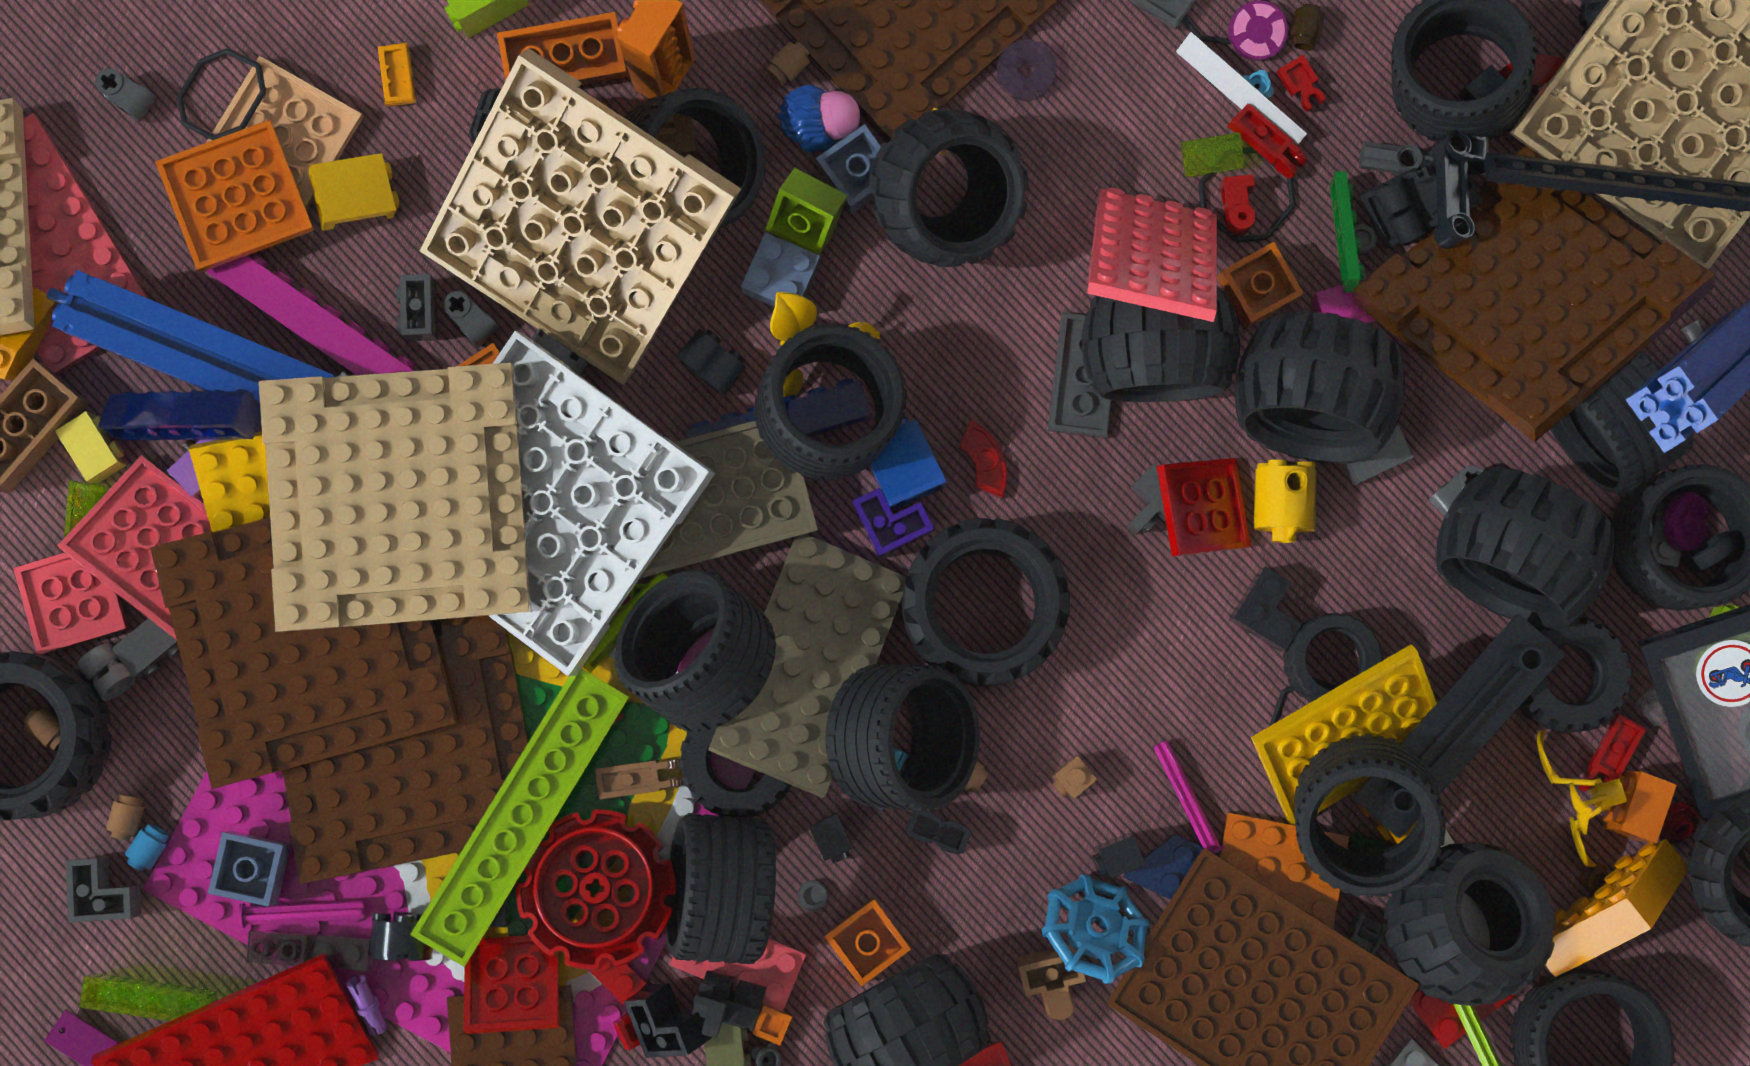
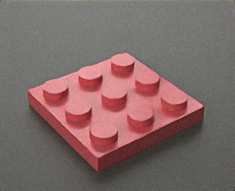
(67, 604)

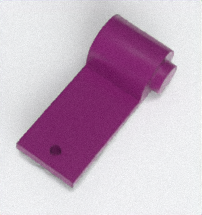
(78, 1038)

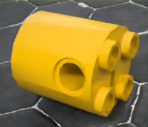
(1285, 499)

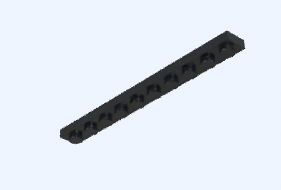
(1617, 181)

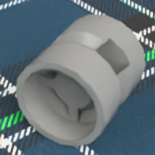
(106, 672)

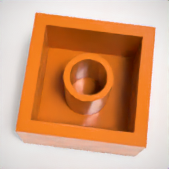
(1260, 285)
(1645, 807)
(867, 941)

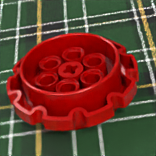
(586, 941)

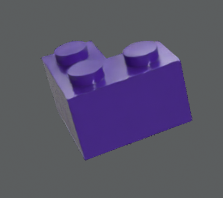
(890, 531)

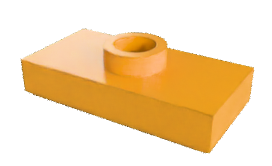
(396, 74)

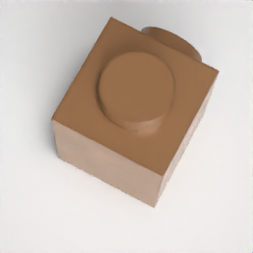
(1073, 778)

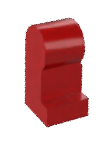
(1235, 200)

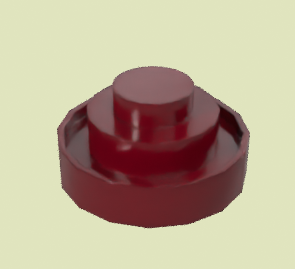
(1679, 823)

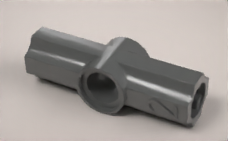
(1387, 157)

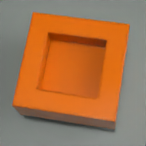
(772, 1024)

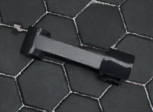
(1455, 158)

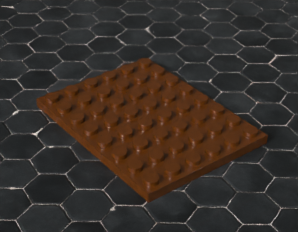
(1257, 979)

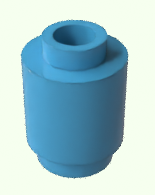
(147, 847)

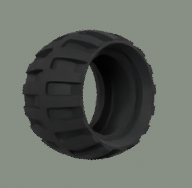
(1320, 387)
(1525, 548)

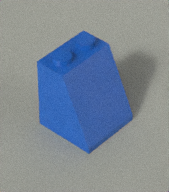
(907, 467)

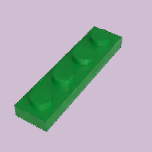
(1344, 222)

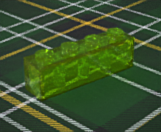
(141, 997)

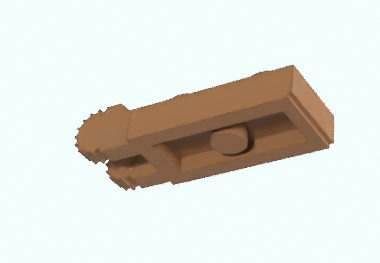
(634, 778)

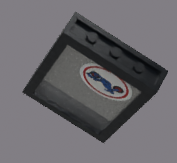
(1705, 700)

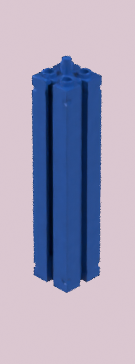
(168, 338)
(1698, 381)

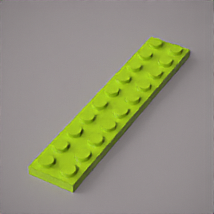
(519, 816)

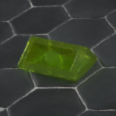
(1212, 154)
(80, 501)

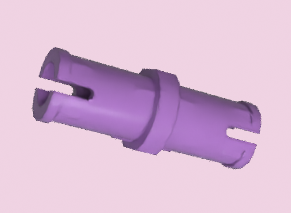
(366, 1005)

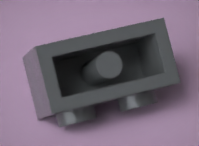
(417, 307)

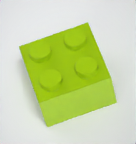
(806, 211)

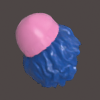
(818, 117)

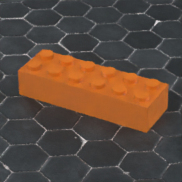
(656, 46)

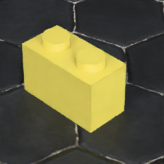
(91, 448)

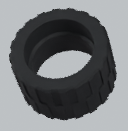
(1294, 657)

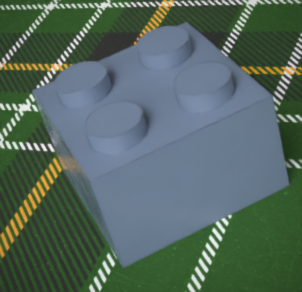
(849, 167)
(779, 268)
(249, 868)

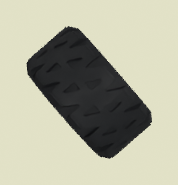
(1021, 548)
(83, 735)

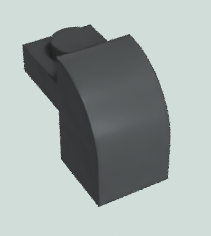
(1148, 490)

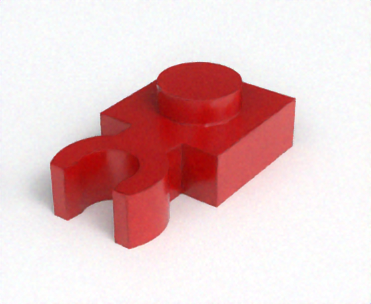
(1300, 78)

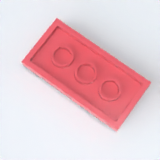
(775, 970)

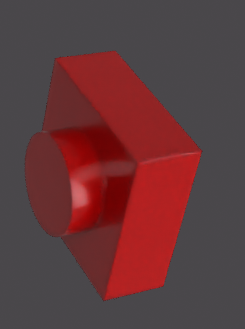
(626, 1032)

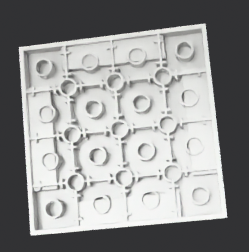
(594, 502)

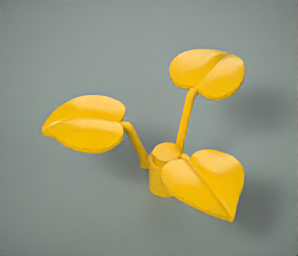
(795, 314)
(1603, 797)

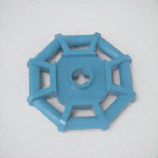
(1085, 938)

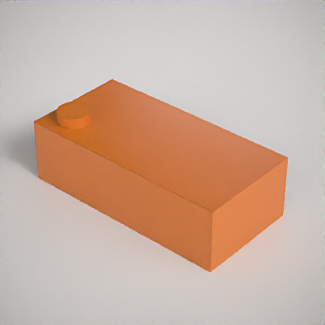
(580, 47)

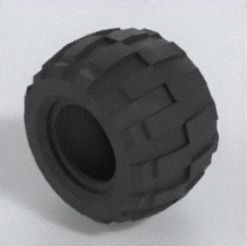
(992, 195)
(1158, 354)
(1711, 869)
(1438, 950)
(911, 1019)

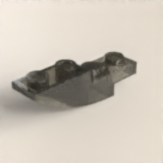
(296, 948)

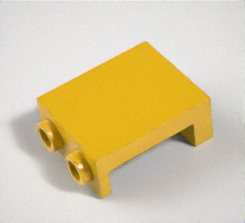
(352, 190)

